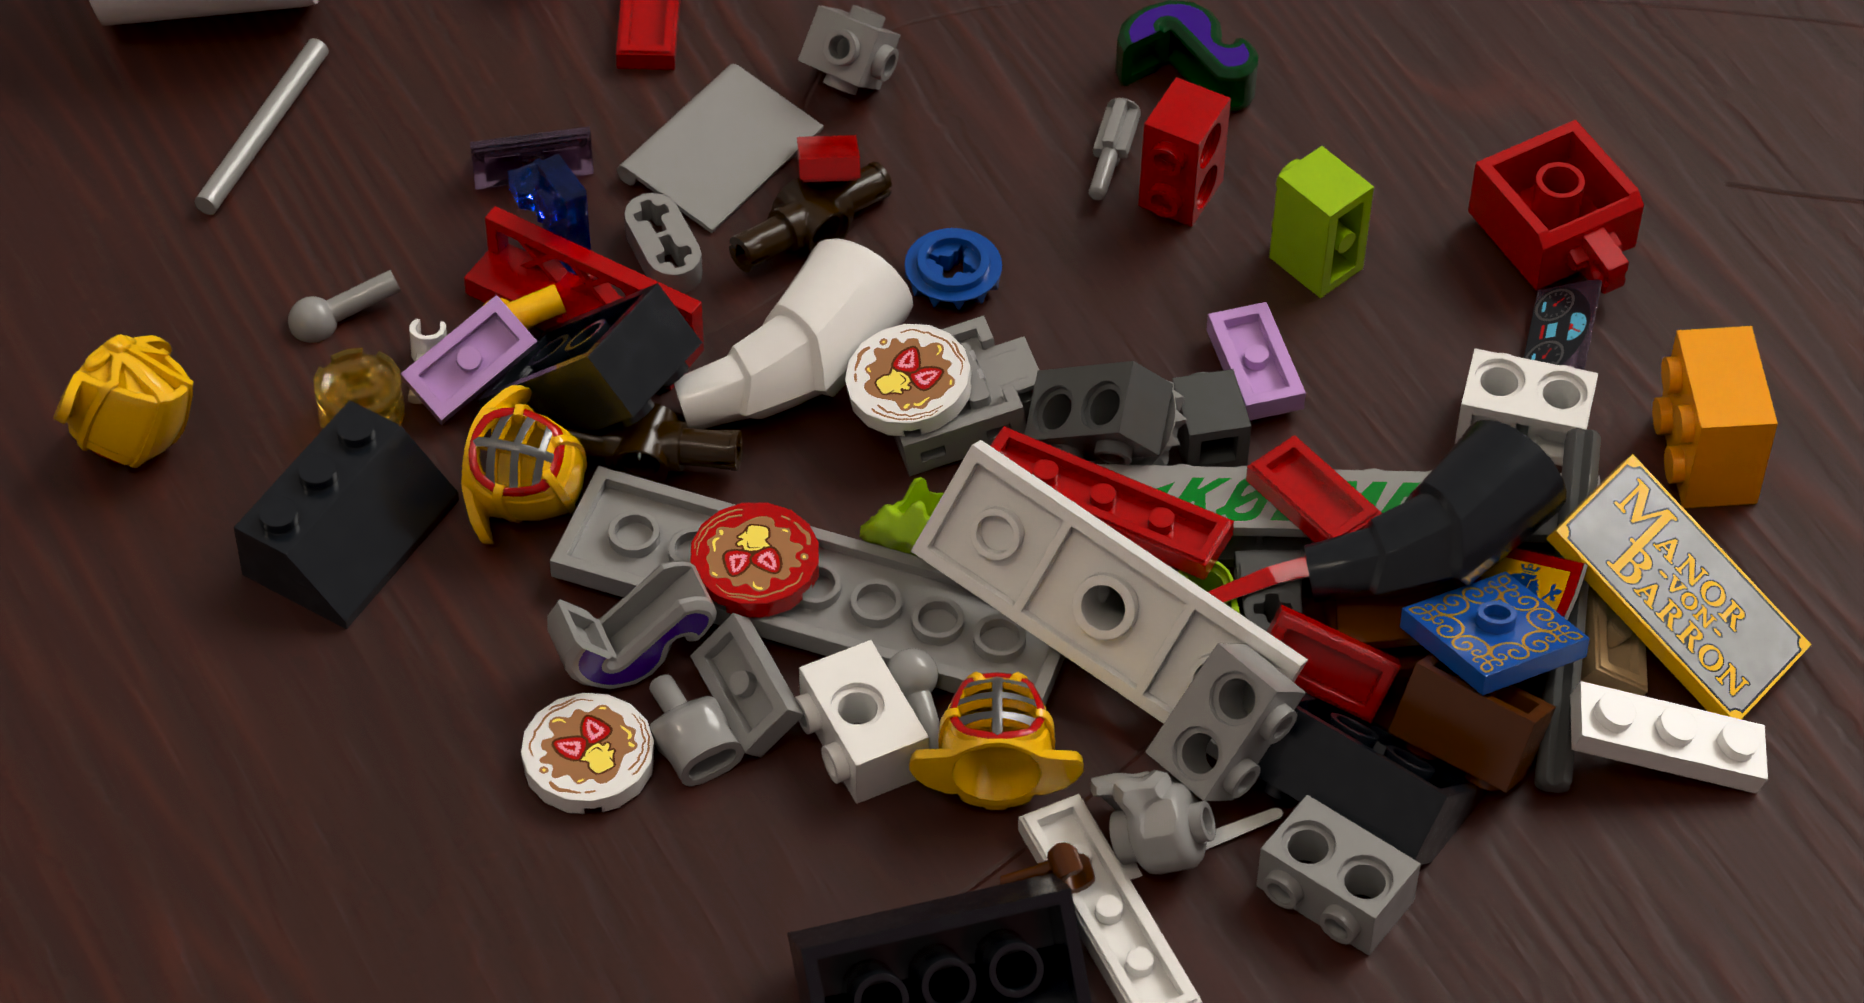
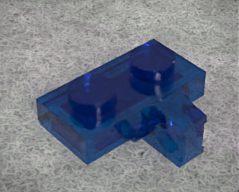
(556, 198)

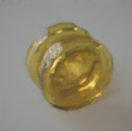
(362, 379)

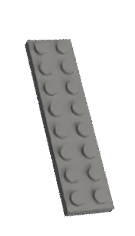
(861, 592)

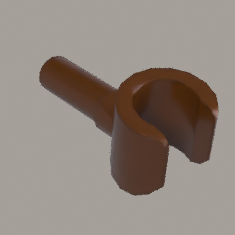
(1063, 862)

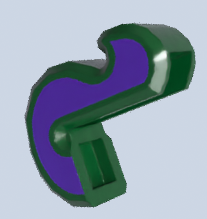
(1193, 44)

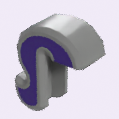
(635, 632)

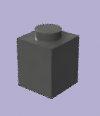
(1216, 421)

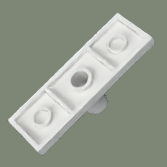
(1084, 585)

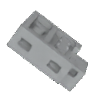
(999, 397)

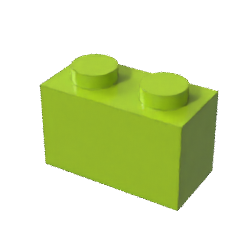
(1320, 221)

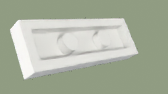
(1668, 737)

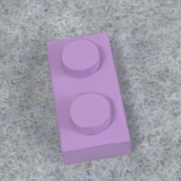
(1254, 348)
(469, 360)

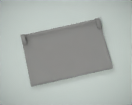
(720, 147)

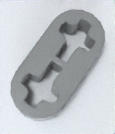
(674, 240)

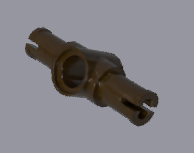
(809, 214)
(660, 445)

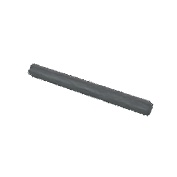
(1555, 752)

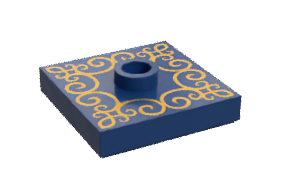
(1494, 633)

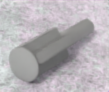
(1113, 142)

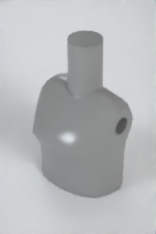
(693, 734)

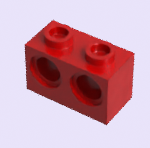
(1184, 151)

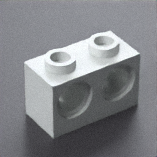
(1529, 396)

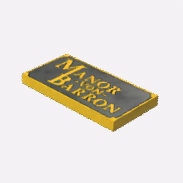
(1679, 591)

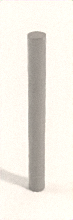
(261, 126)

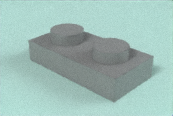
(747, 685)

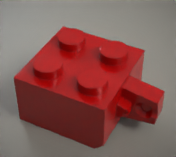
(1558, 208)

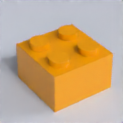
(1715, 417)

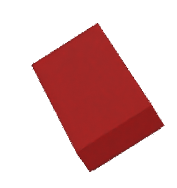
(647, 34)
(828, 158)
(1309, 491)
(1337, 665)

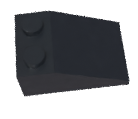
(605, 362)

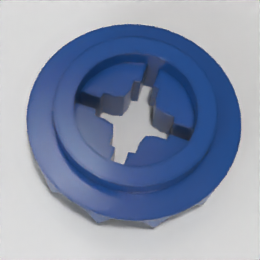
(942, 251)

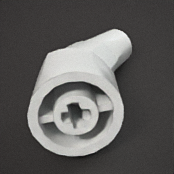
(805, 340)

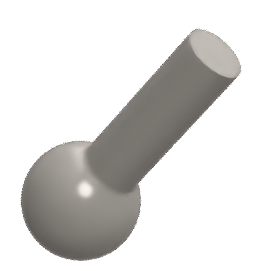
(316, 319)
(917, 677)

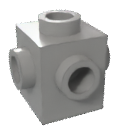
(851, 48)

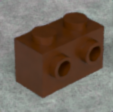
(1482, 735)

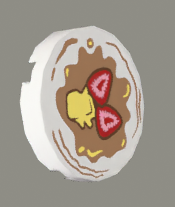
(908, 379)
(588, 753)

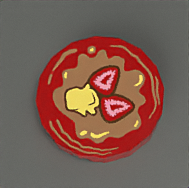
(756, 558)

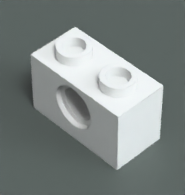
(860, 689)

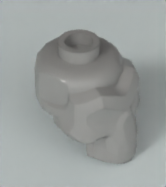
(1155, 820)

